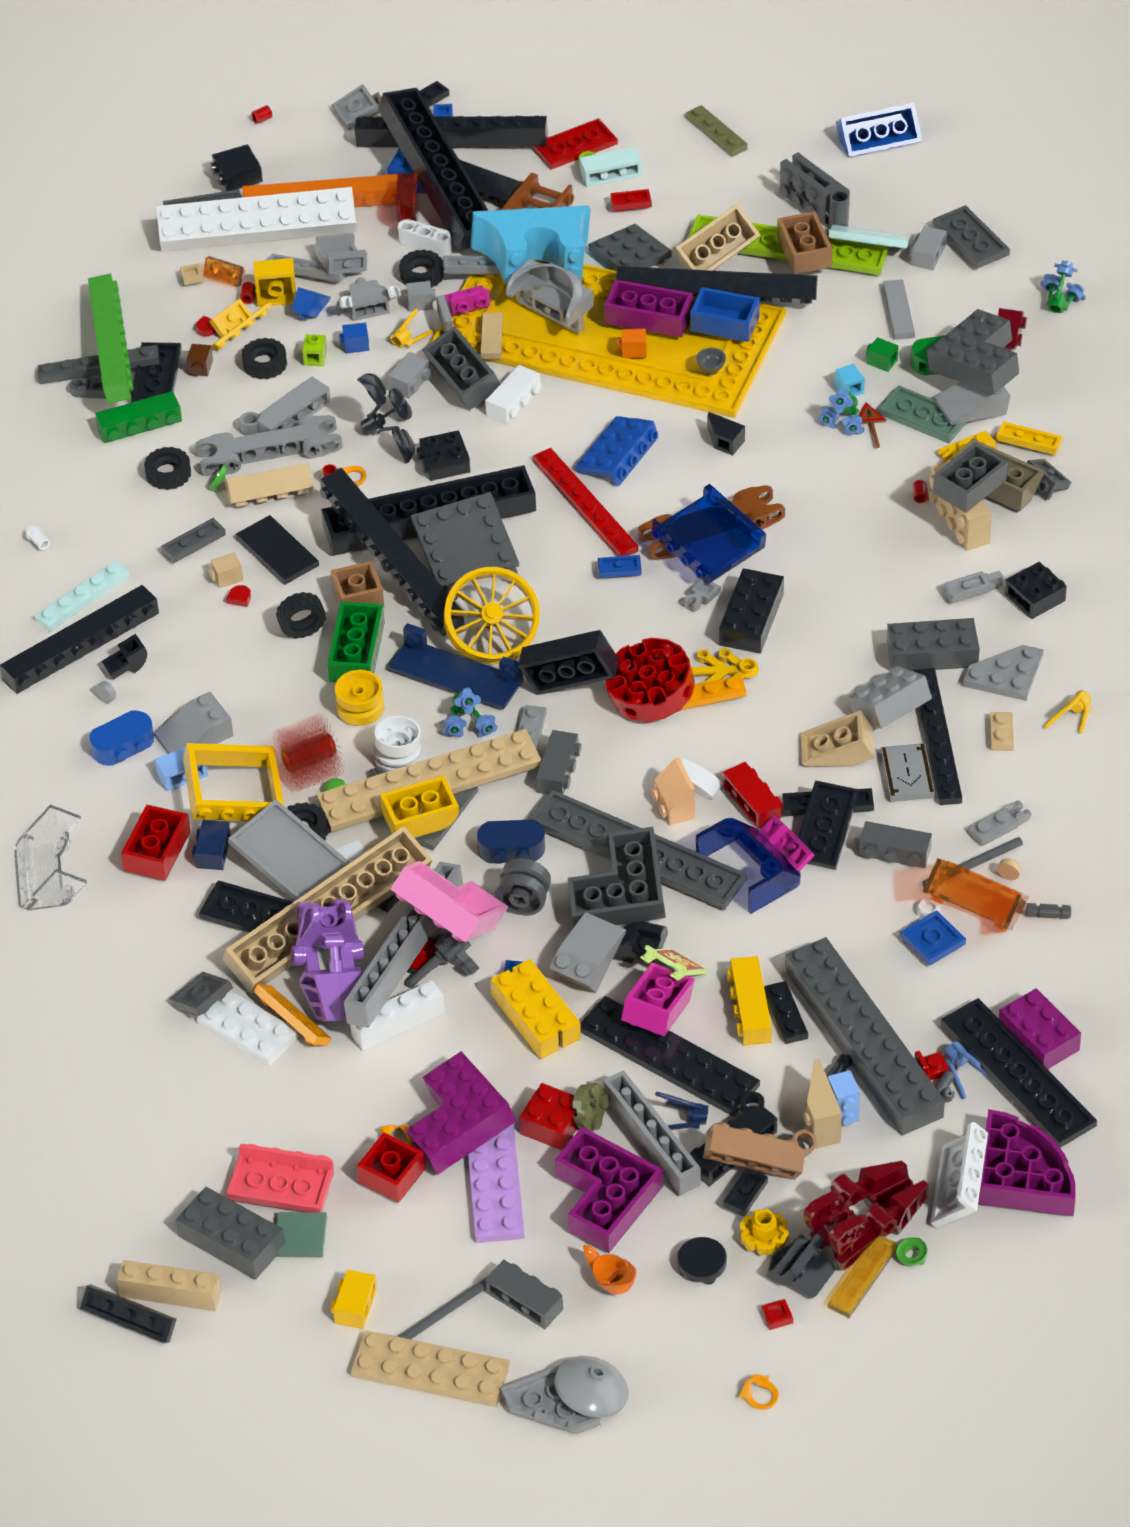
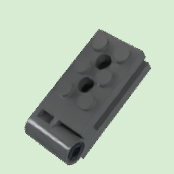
(814, 191)

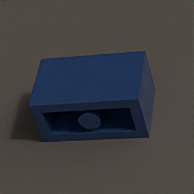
(211, 845)

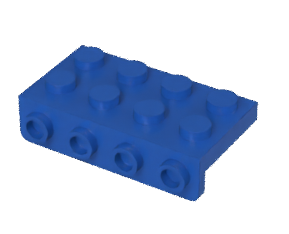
(619, 448)

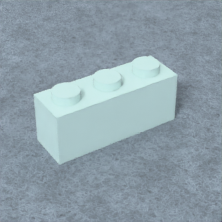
(610, 166)

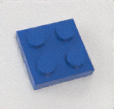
(933, 937)

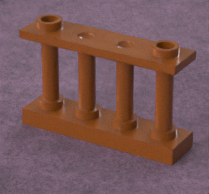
(531, 187)

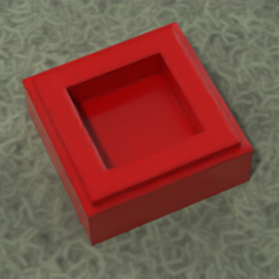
(777, 1314)

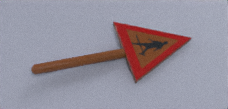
(869, 416)

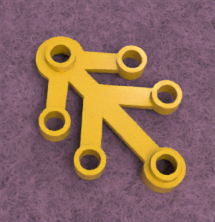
(746, 667)

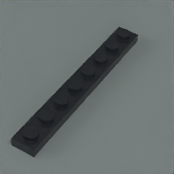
(939, 743)

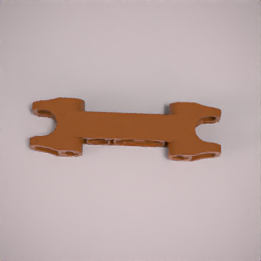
(745, 500)

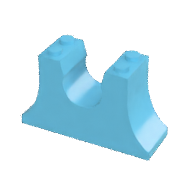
(535, 233)

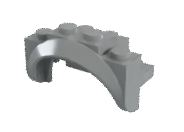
(559, 295)

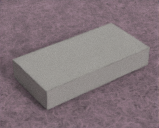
(444, 314)

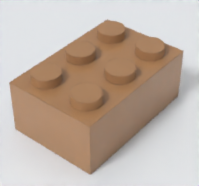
(804, 242)

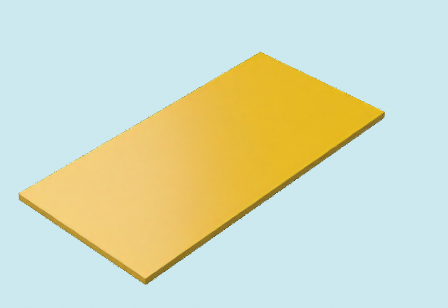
(593, 355)

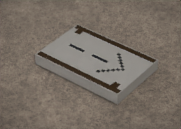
(907, 772)

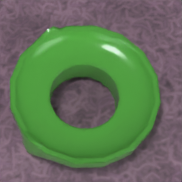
(220, 476)
(908, 1244)

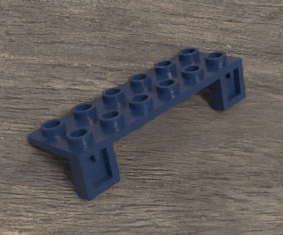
(456, 672)

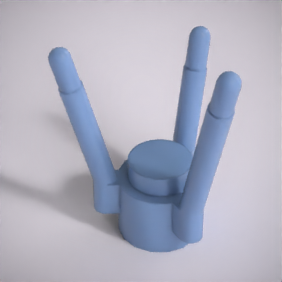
(959, 1056)

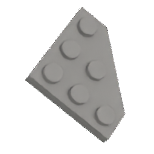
(1006, 673)
(538, 1400)

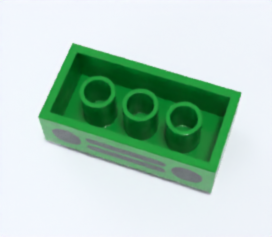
(356, 639)

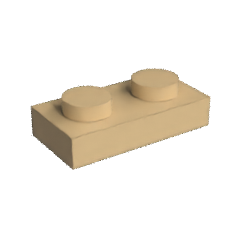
(1001, 731)

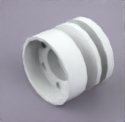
(397, 743)

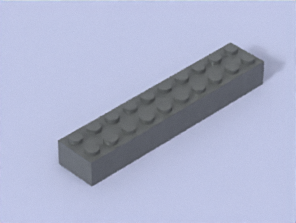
(865, 1036)

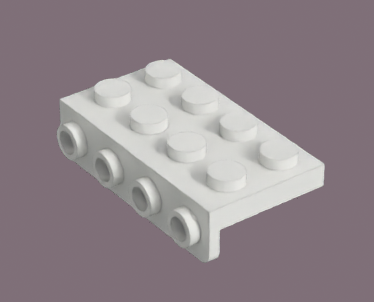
(959, 1176)

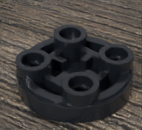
(702, 1259)

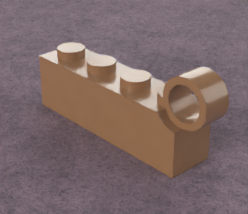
(758, 1151)

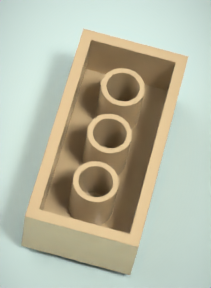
(970, 528)

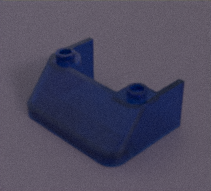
(778, 873)

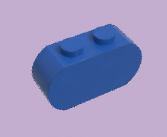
(121, 738)

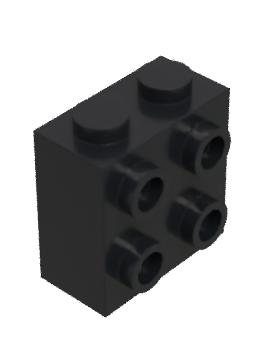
(236, 168)
(443, 455)
(1035, 590)

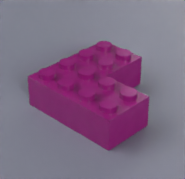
(467, 1117)
(614, 1184)

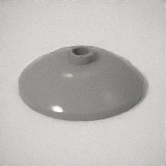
(591, 1386)

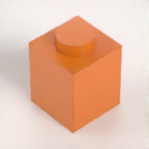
(633, 343)

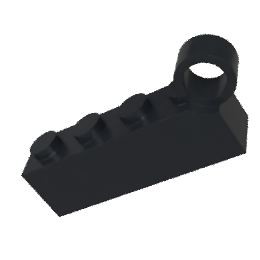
(753, 1118)

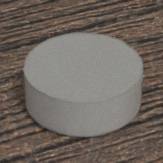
(105, 692)

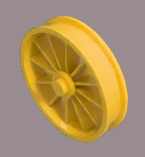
(491, 614)

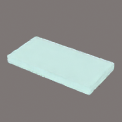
(869, 236)

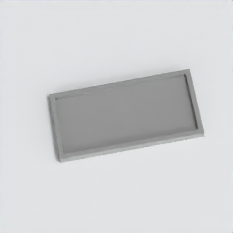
(287, 850)

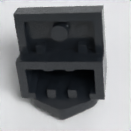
(801, 1266)

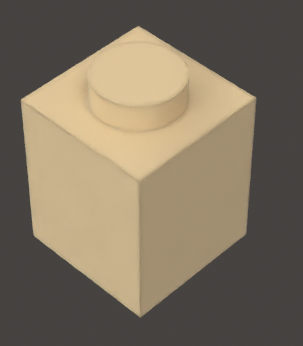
(226, 570)

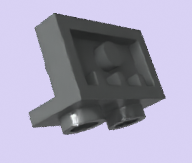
(1051, 479)

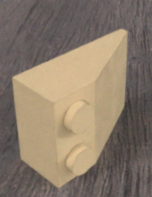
(838, 742)
(823, 1112)

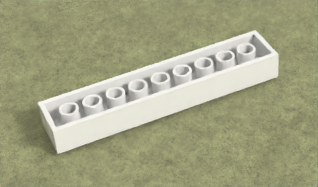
(256, 219)

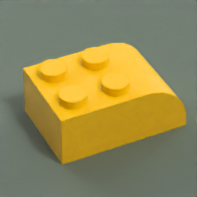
(420, 807)

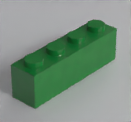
(138, 417)

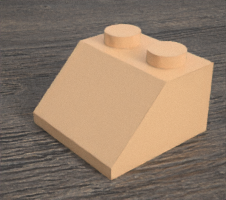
(675, 793)

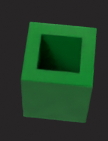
(882, 354)

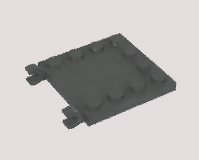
(464, 539)

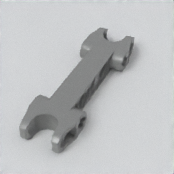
(305, 438)

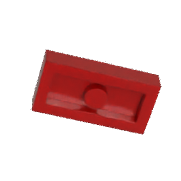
(631, 200)

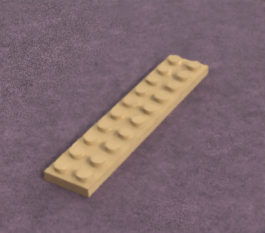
(461, 768)

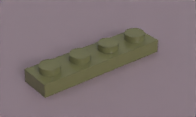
(716, 131)

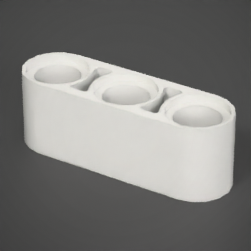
(424, 236)

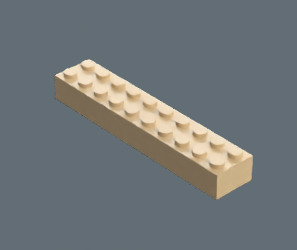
(363, 882)

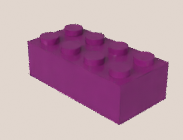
(648, 308)

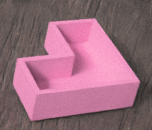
(462, 910)

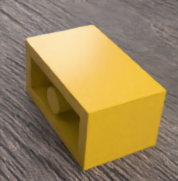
(354, 1299)

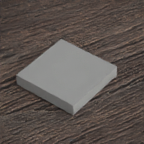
(355, 104)

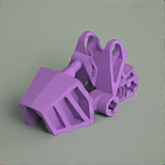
(333, 930)

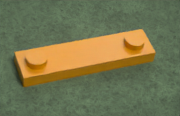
(271, 997)

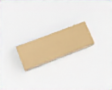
(491, 335)

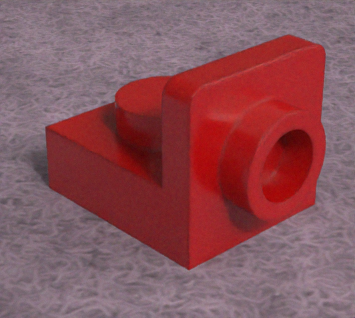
(933, 1065)

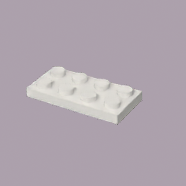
(249, 1027)

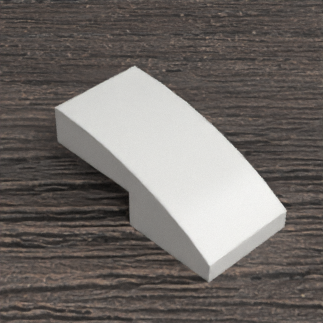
(703, 781)

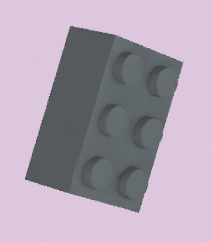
(970, 477)

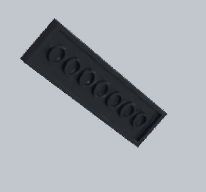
(670, 1057)
(1019, 1072)

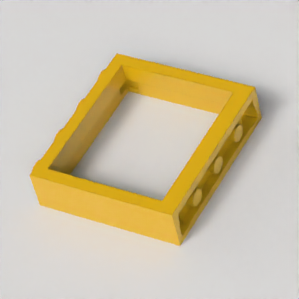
(228, 755)

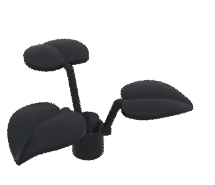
(375, 422)

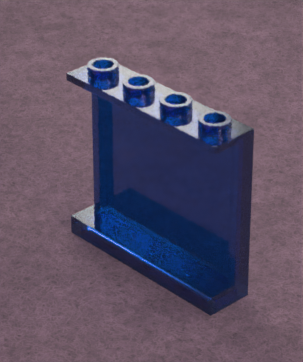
(710, 535)

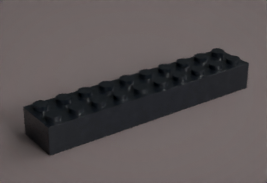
(433, 161)
(509, 488)

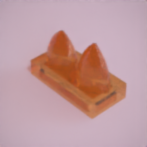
(223, 271)

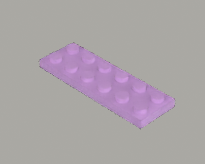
(496, 1189)

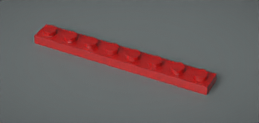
(585, 503)

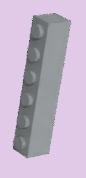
(652, 1133)

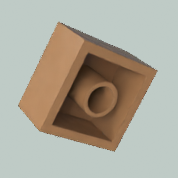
(357, 584)

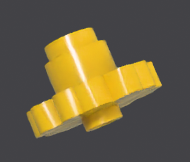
(764, 1232)

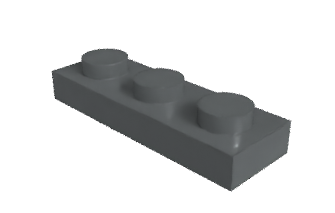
(193, 540)

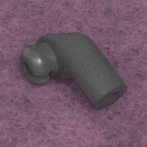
(943, 1086)

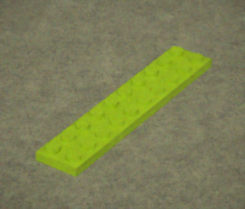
(845, 254)

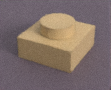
(191, 274)

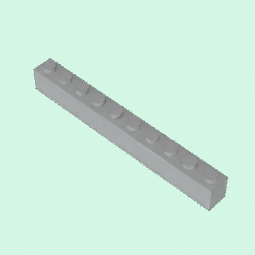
(393, 959)

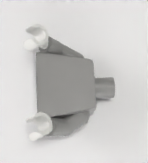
(368, 298)

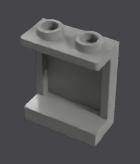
(339, 254)

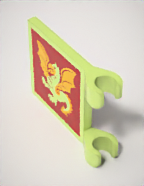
(682, 965)

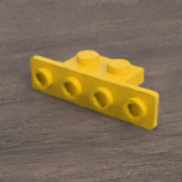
(232, 319)

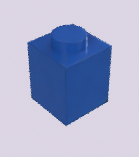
(354, 338)

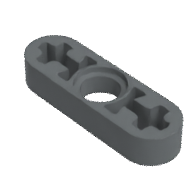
(84, 391)

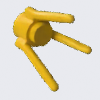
(402, 335)
(1079, 703)

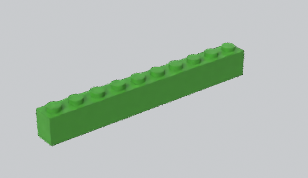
(110, 338)

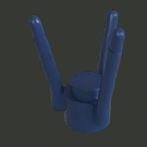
(696, 1111)

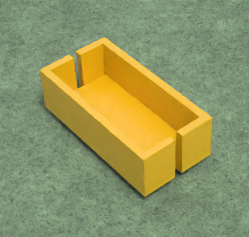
(535, 1009)

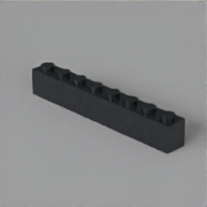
(79, 639)

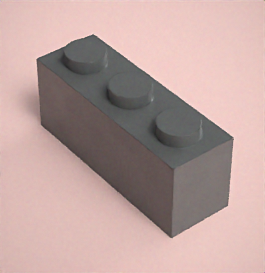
(558, 762)
(895, 844)
(524, 1294)

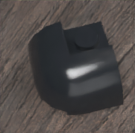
(637, 937)

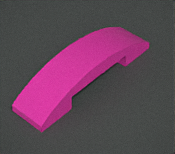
(787, 843)

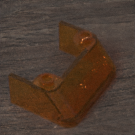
(975, 893)

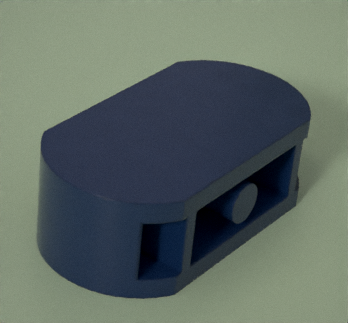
(510, 840)

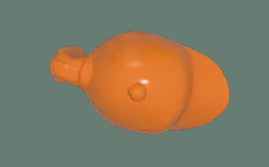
(610, 1271)

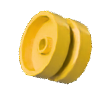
(359, 697)

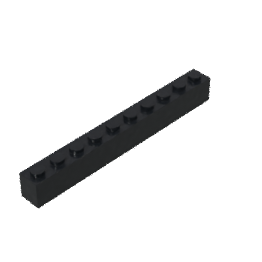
(464, 131)
(745, 283)
(388, 548)

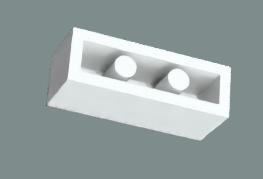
(513, 394)

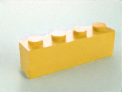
(750, 1000)

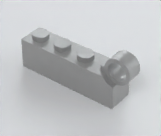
(285, 413)

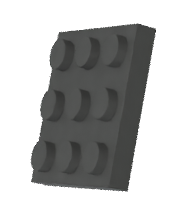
(630, 248)

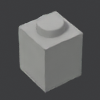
(420, 296)

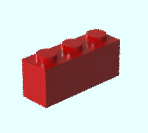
(751, 794)

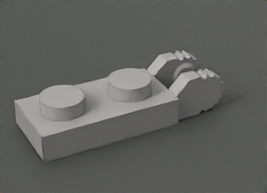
(999, 823)

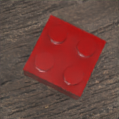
(549, 1117)
(391, 1167)

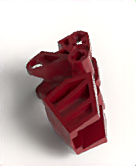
(891, 1202)

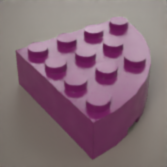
(1025, 1168)

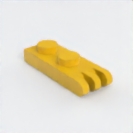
(951, 450)

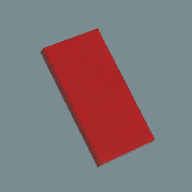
(568, 145)

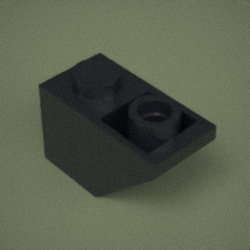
(725, 433)

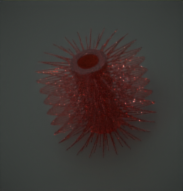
(308, 752)

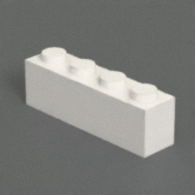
(401, 1015)

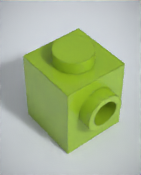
(314, 350)

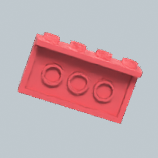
(281, 1178)

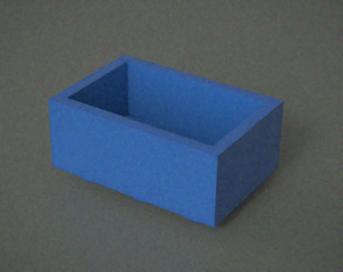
(725, 314)

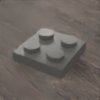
(201, 993)

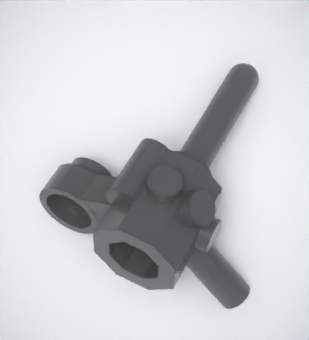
(447, 950)

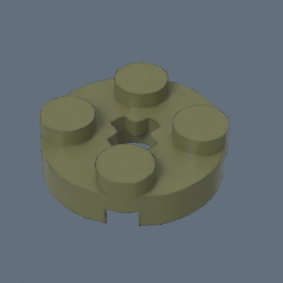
(590, 1105)

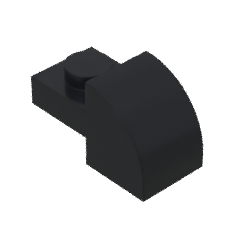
(130, 656)

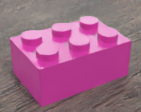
(657, 1000)

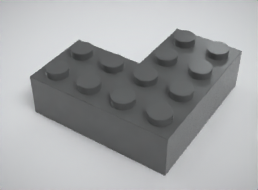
(976, 353)
(630, 890)

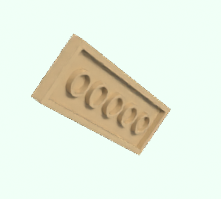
(430, 1368)

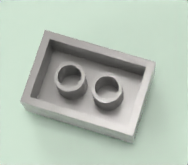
(891, 696)

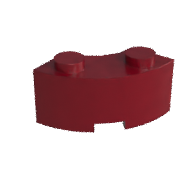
(1017, 323)

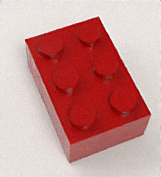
(156, 842)

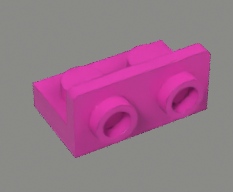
(468, 300)

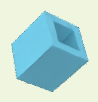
(850, 380)

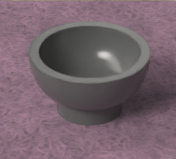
(711, 360)

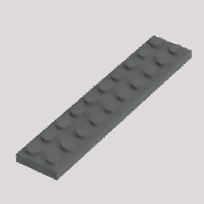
(678, 865)

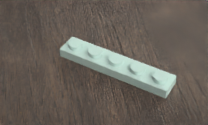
(82, 596)

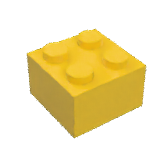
(275, 281)

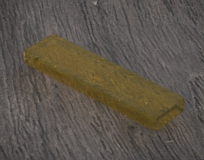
(862, 1276)

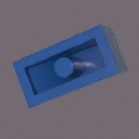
(309, 303)

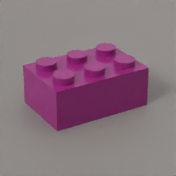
(1041, 1028)

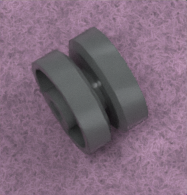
(523, 886)

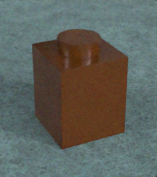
(199, 359)

